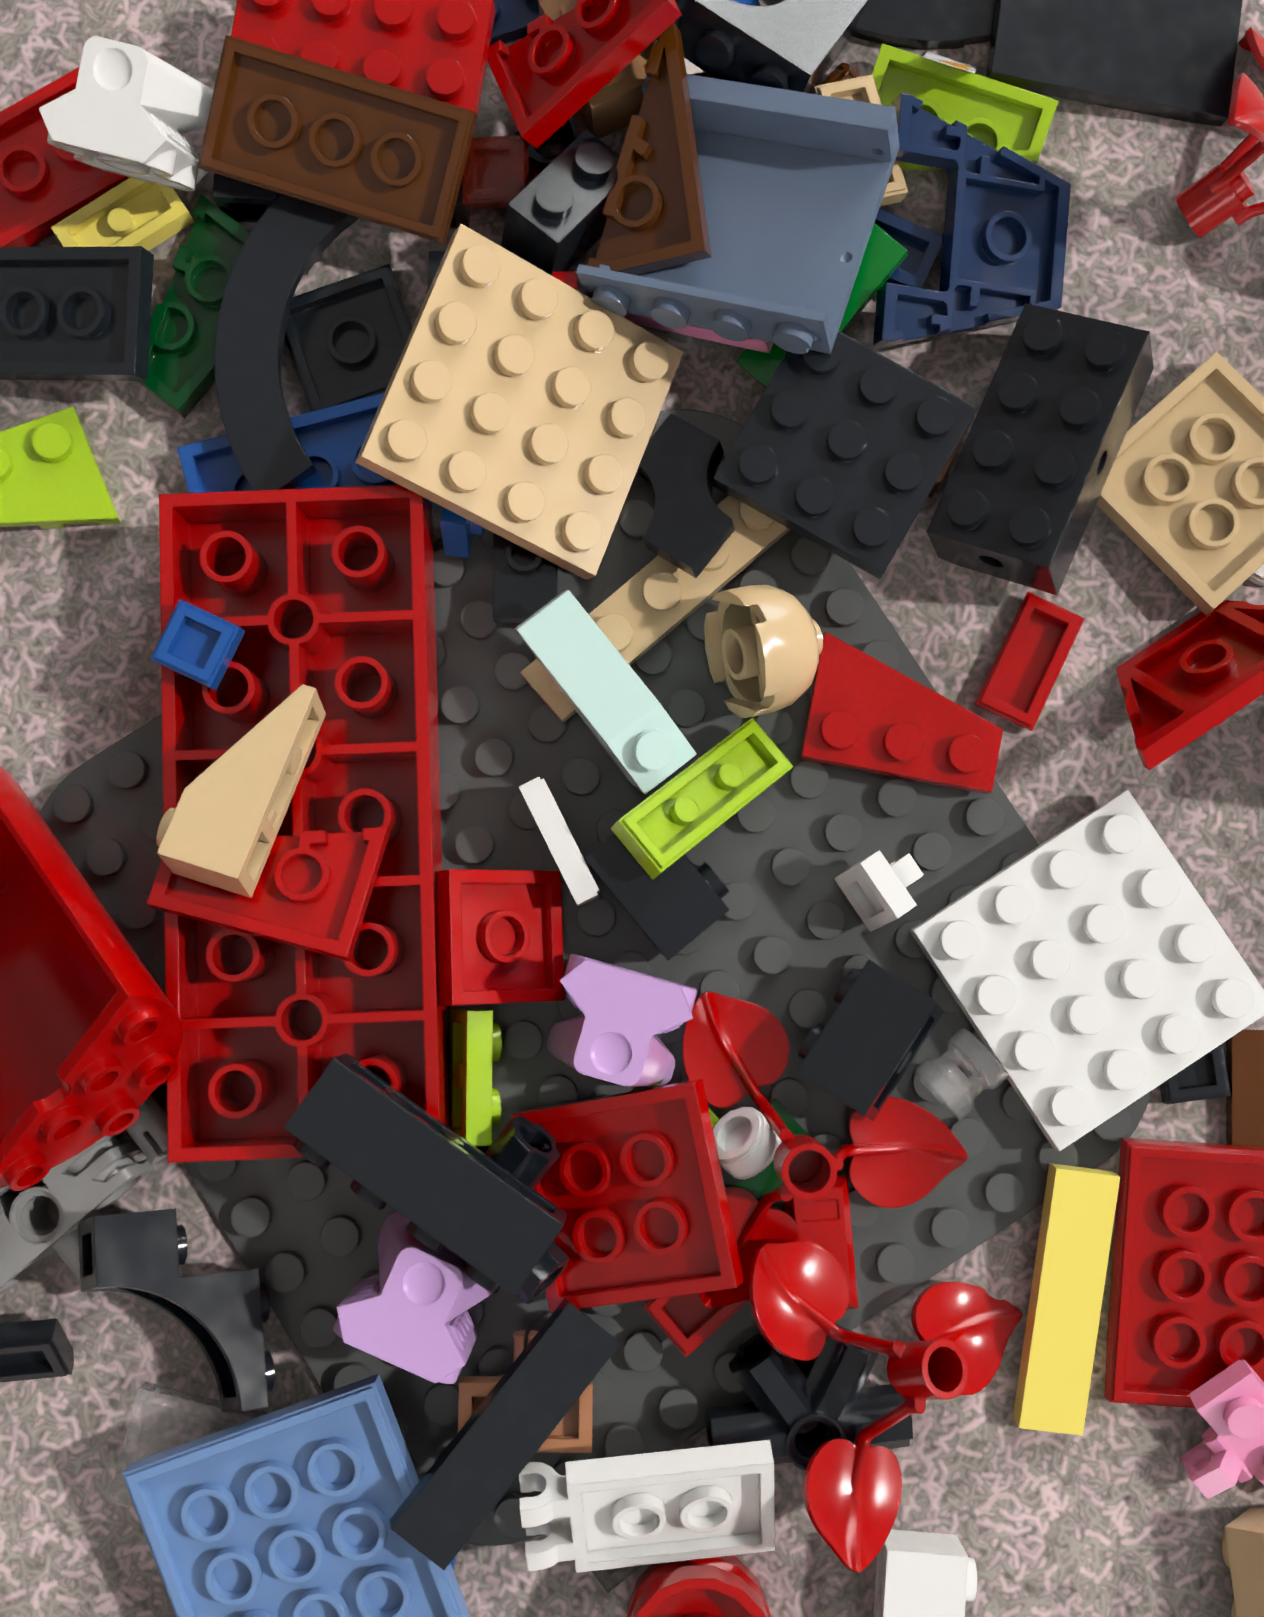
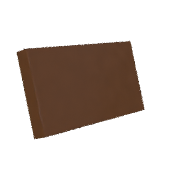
(336, 139)

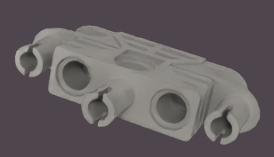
(81, 1190)

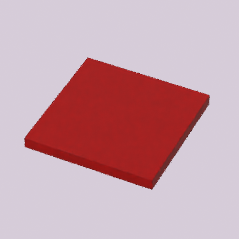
(1184, 1269)

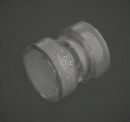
(950, 1084)

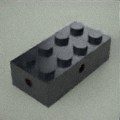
(1042, 447)

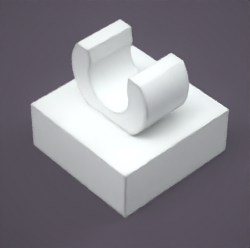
(879, 888)

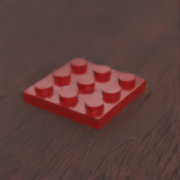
(638, 1197)

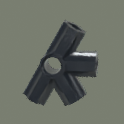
(791, 1396)

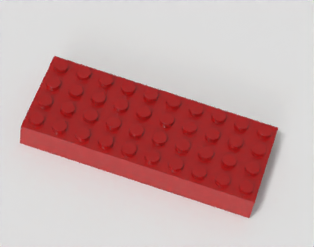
(344, 603)

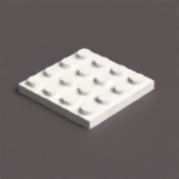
(1091, 970)

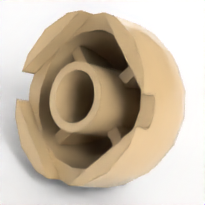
(762, 648)

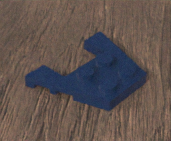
(998, 239)

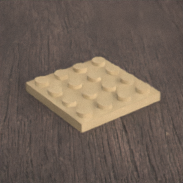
(520, 404)

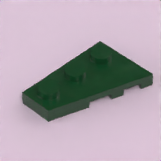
(186, 322)

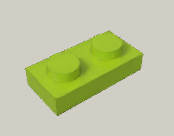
(472, 1100)

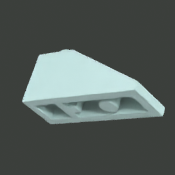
(606, 692)

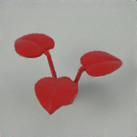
(1226, 186)
(892, 1159)
(962, 1334)

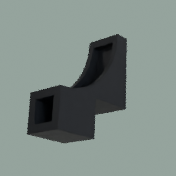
(222, 1311)

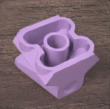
(619, 1023)
(413, 1307)

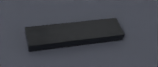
(503, 1434)

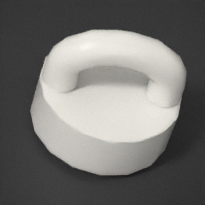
(745, 1142)

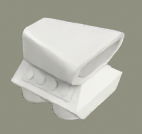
(131, 115)

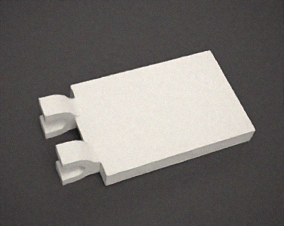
(651, 1507)

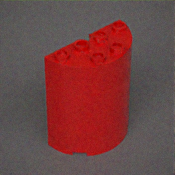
(78, 1008)

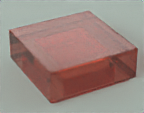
(495, 171)

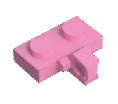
(1235, 1439)

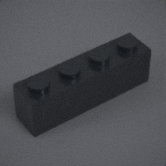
(426, 1174)

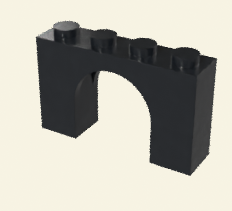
(767, 45)

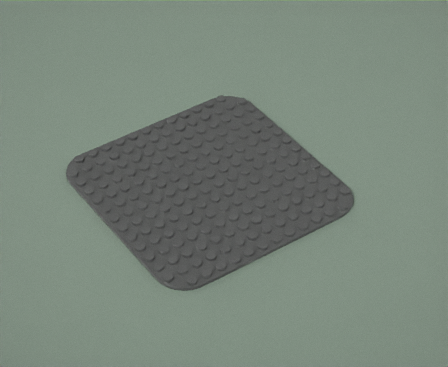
(777, 946)

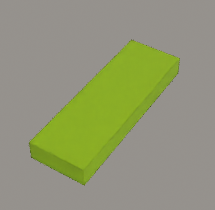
(701, 798)

